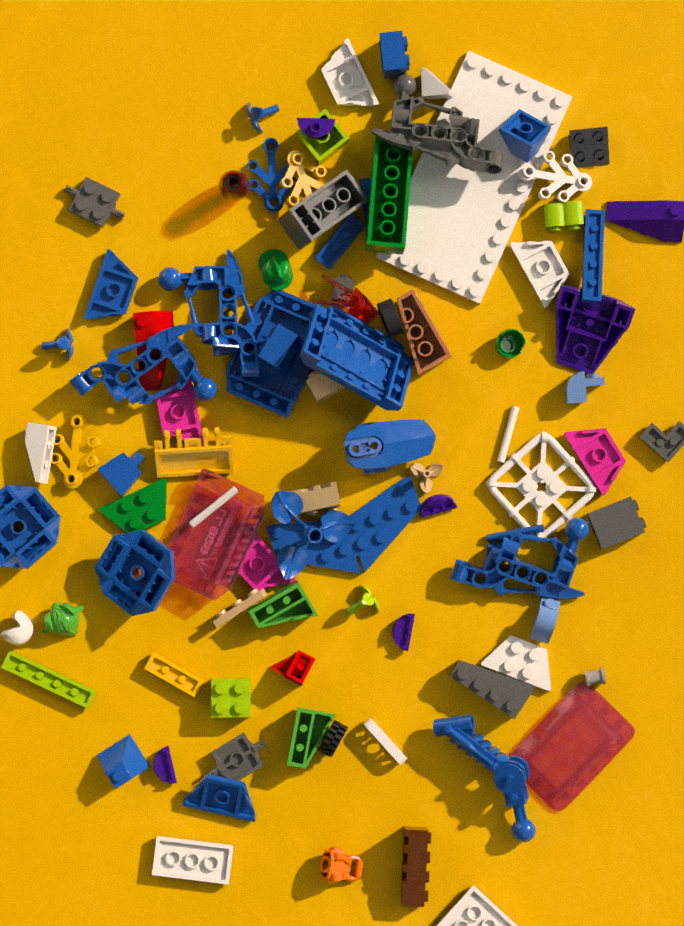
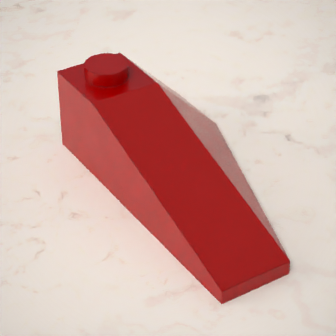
(147, 325)

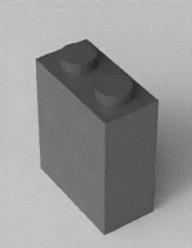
(616, 522)

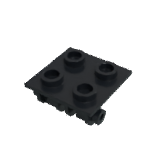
(589, 146)

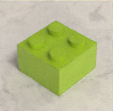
(323, 148)
(230, 697)

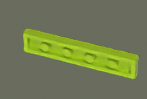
(48, 679)

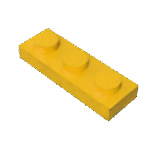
(174, 674)

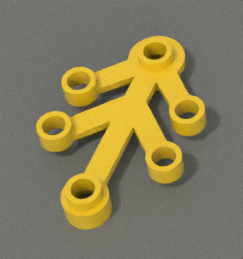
(303, 182)
(75, 454)

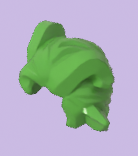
(62, 619)

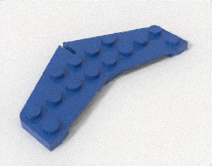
(374, 531)

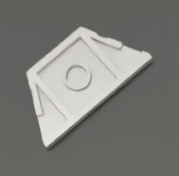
(347, 78)
(542, 267)
(521, 661)

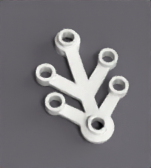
(558, 176)

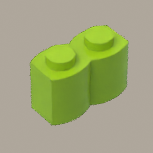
(563, 215)

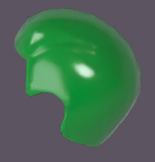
(510, 343)

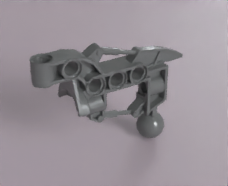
(405, 133)

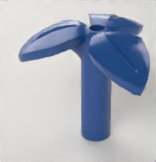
(256, 113)
(63, 343)

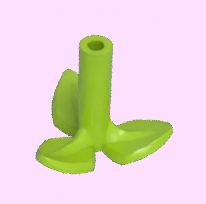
(367, 600)

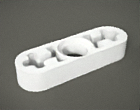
(385, 741)

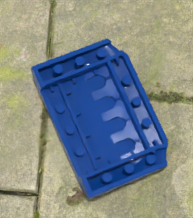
(357, 357)
(272, 389)

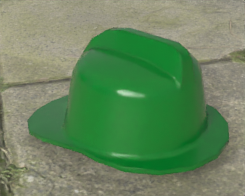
(275, 269)

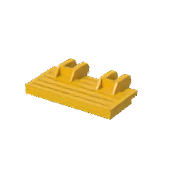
(190, 459)

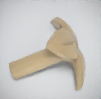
(418, 470)

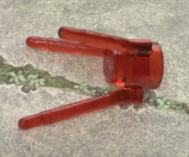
(345, 300)

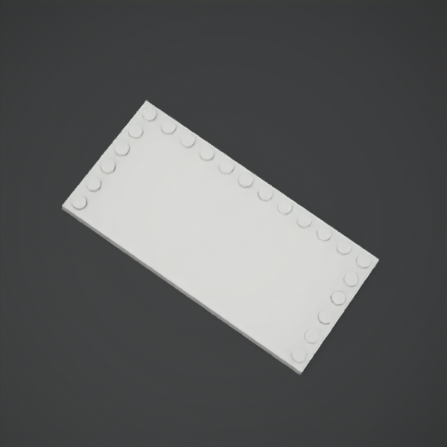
(465, 216)

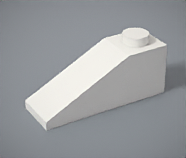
(40, 445)

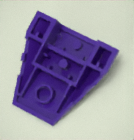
(588, 329)

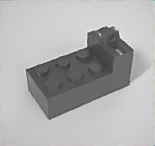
(322, 209)

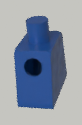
(122, 471)

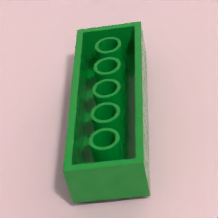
(388, 198)

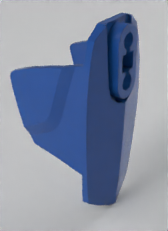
(394, 441)

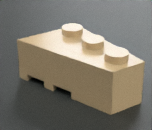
(319, 498)

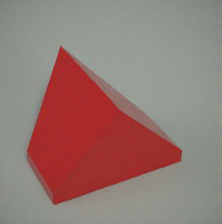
(294, 667)

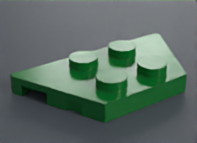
(139, 509)

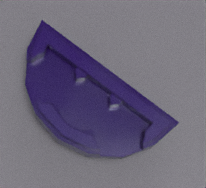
(316, 127)
(436, 504)
(402, 631)
(164, 766)

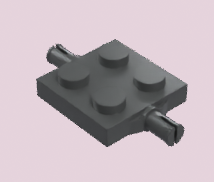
(94, 202)
(237, 758)

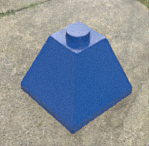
(524, 135)
(123, 761)

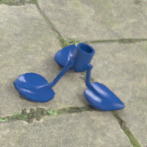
(334, 528)

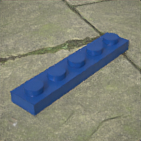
(593, 256)

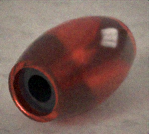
(236, 193)

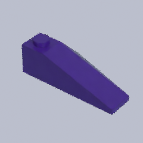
(653, 218)

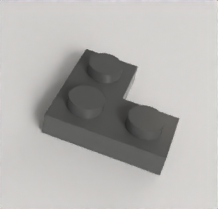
(664, 445)

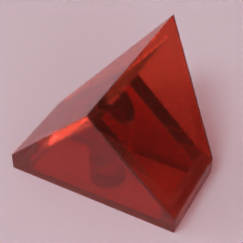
(365, 309)

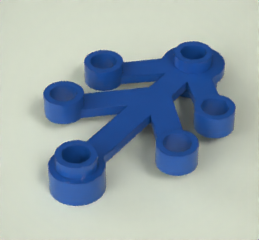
(272, 179)

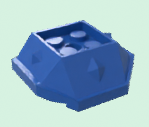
(40, 526)
(120, 567)

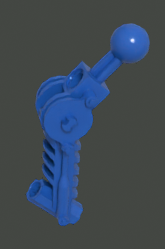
(509, 771)

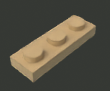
(239, 606)

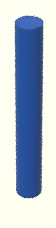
(527, 530)

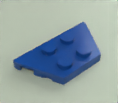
(112, 289)
(221, 797)

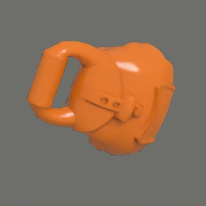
(337, 865)

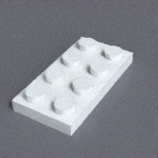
(192, 860)

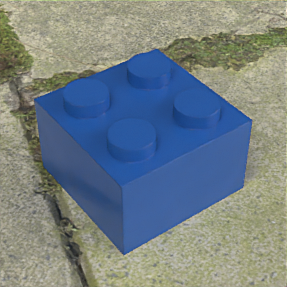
(392, 53)
(280, 348)

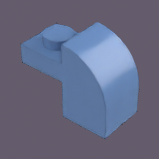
(576, 386)
(545, 619)

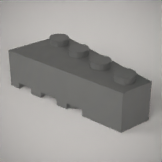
(495, 688)

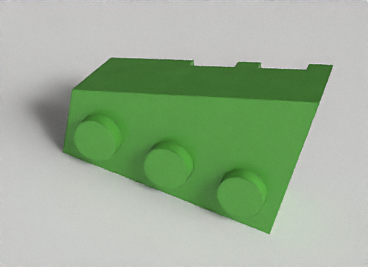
(282, 606)
(307, 734)

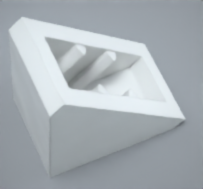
(433, 87)

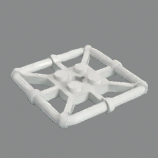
(544, 474)

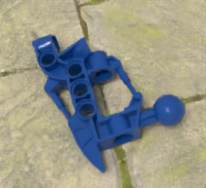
(228, 280)
(169, 346)
(555, 582)

